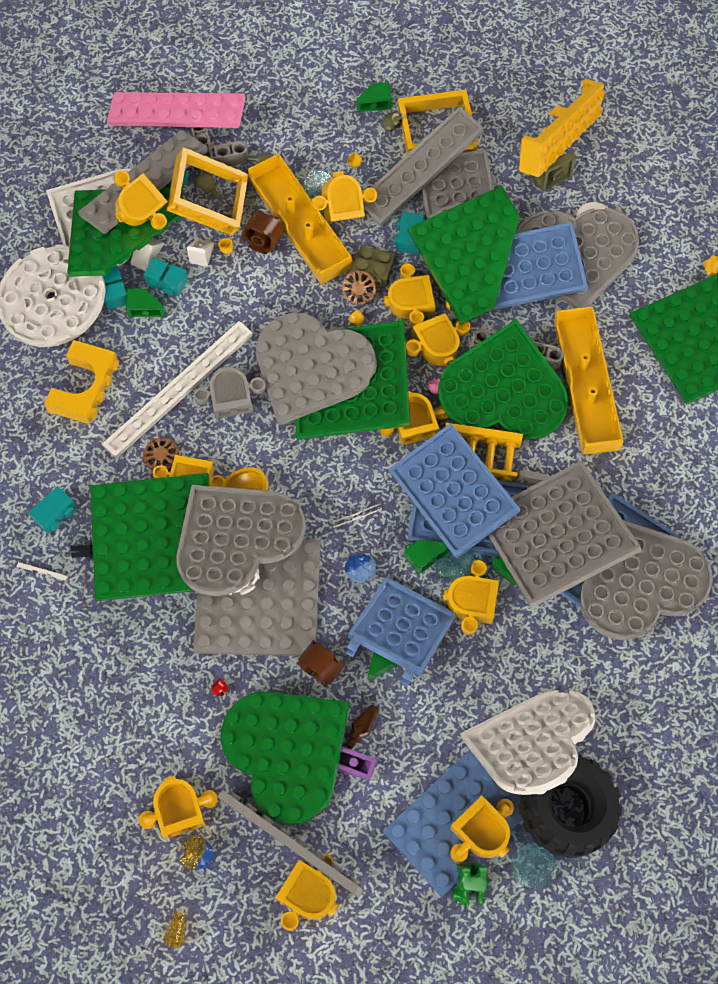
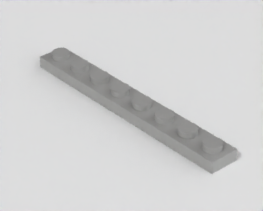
(297, 846)

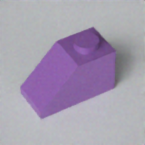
(356, 764)

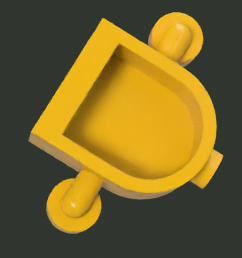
(342, 198)
(139, 201)
(411, 296)
(436, 340)
(422, 420)
(189, 466)
(473, 598)
(177, 808)
(482, 830)
(307, 895)

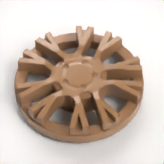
(359, 287)
(160, 453)

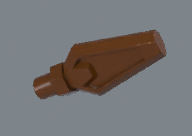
(362, 726)

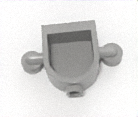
(230, 392)

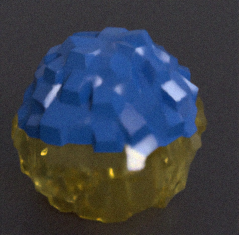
(197, 853)

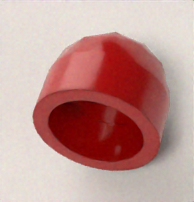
(219, 687)

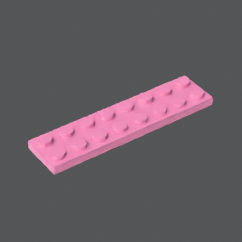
(176, 109)

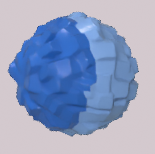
(360, 567)

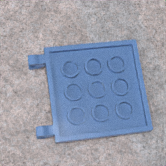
(401, 628)

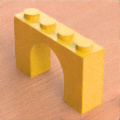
(84, 405)

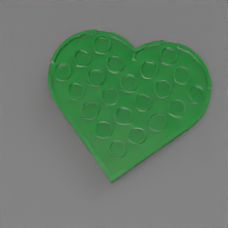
(504, 384)
(288, 749)

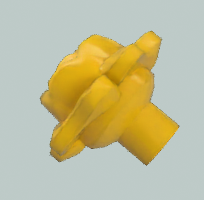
(711, 265)

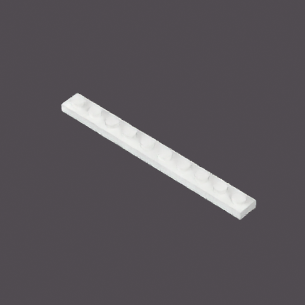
(177, 390)

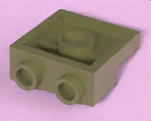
(556, 172)
(376, 263)

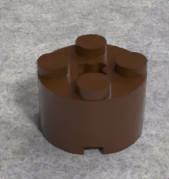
(262, 232)
(321, 662)

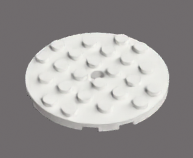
(54, 320)

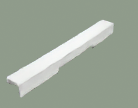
(358, 517)
(42, 571)

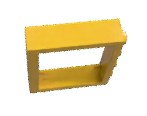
(432, 102)
(198, 213)

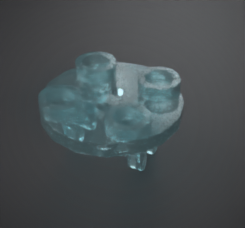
(313, 182)
(451, 568)
(527, 875)

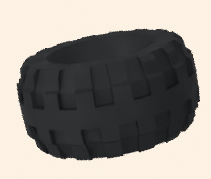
(600, 817)

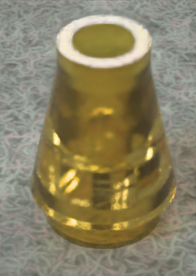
(176, 931)

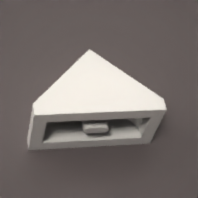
(200, 252)
(144, 256)

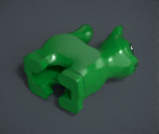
(470, 881)

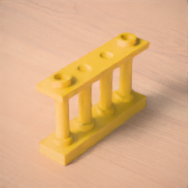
(493, 438)

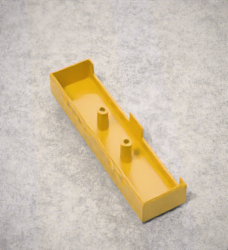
(542, 151)
(300, 222)
(588, 381)

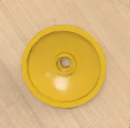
(247, 478)

